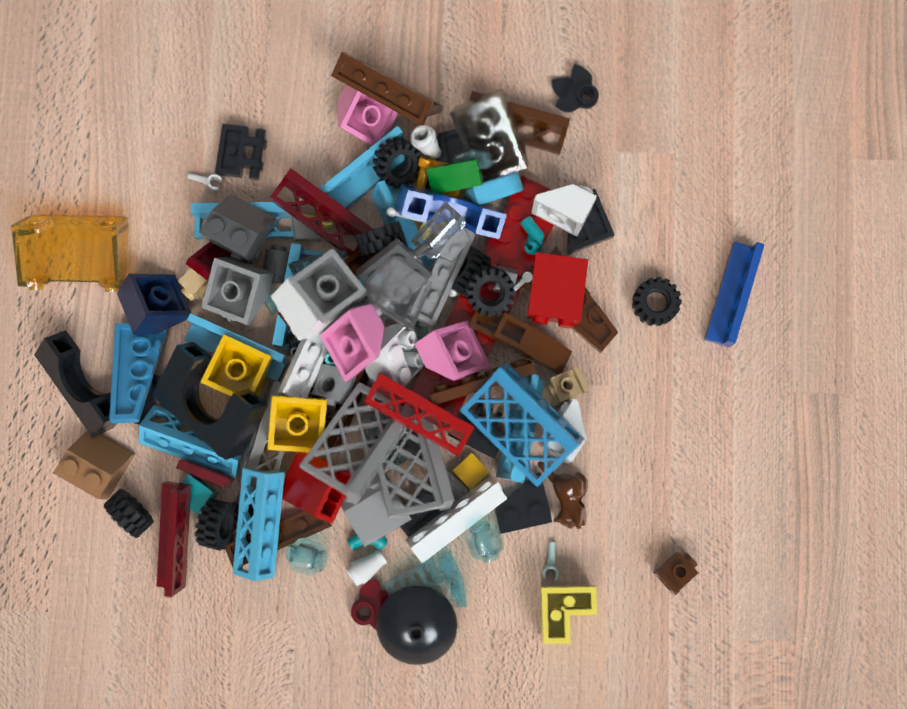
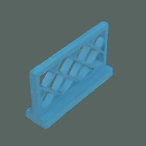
(540, 411)

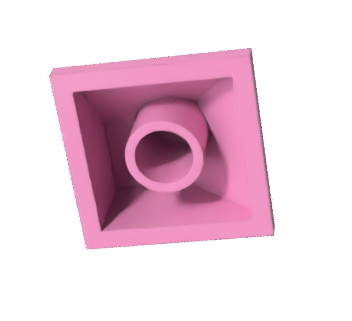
(364, 116)
(354, 340)
(453, 351)

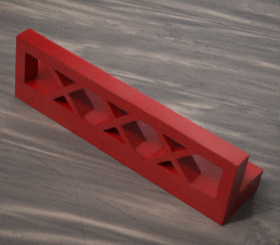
(422, 409)

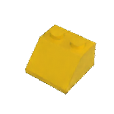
(237, 368)
(296, 423)

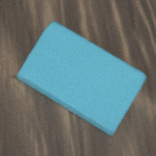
(495, 189)

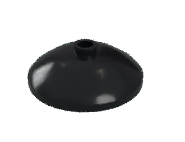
(416, 609)

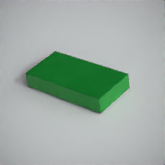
(455, 176)

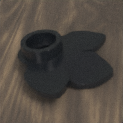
(573, 88)

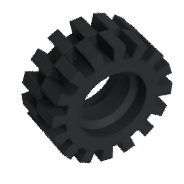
(386, 156)
(379, 238)
(473, 260)
(667, 290)
(501, 302)
(128, 513)
(216, 524)

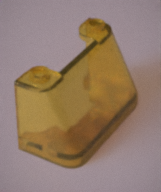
(71, 250)

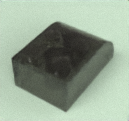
(490, 126)

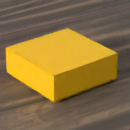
(471, 471)

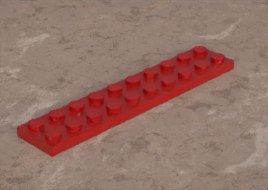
(504, 252)

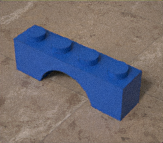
(423, 204)

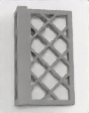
(374, 457)
(435, 473)

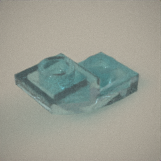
(450, 568)

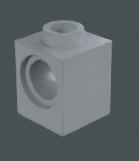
(326, 379)

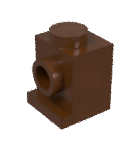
(667, 574)

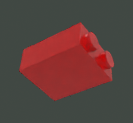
(557, 290)
(311, 493)

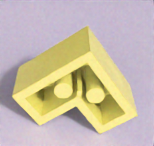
(558, 604)

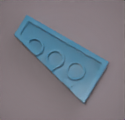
(132, 371)

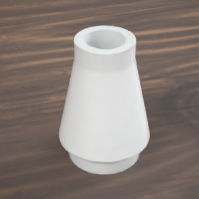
(425, 140)
(365, 567)

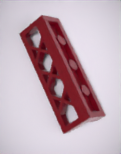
(323, 204)
(173, 537)

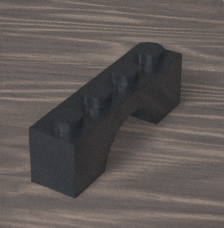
(61, 362)

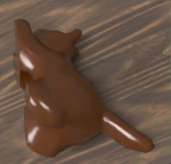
(569, 491)

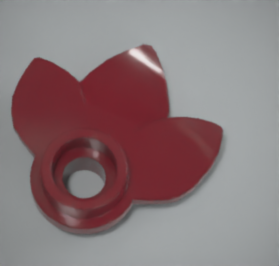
(372, 598)

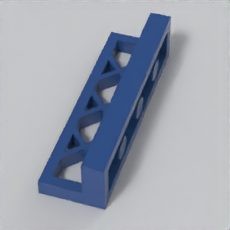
(733, 294)

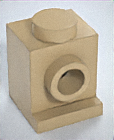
(193, 285)
(565, 387)

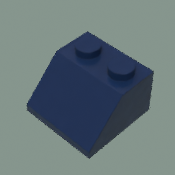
(153, 302)

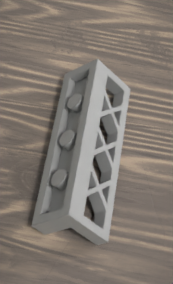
(442, 279)
(259, 439)

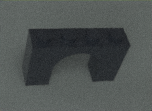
(180, 395)

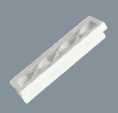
(304, 368)
(456, 520)

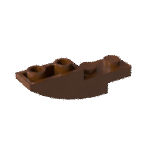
(523, 340)

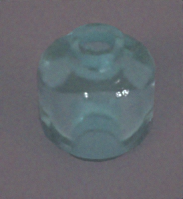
(484, 541)
(307, 556)

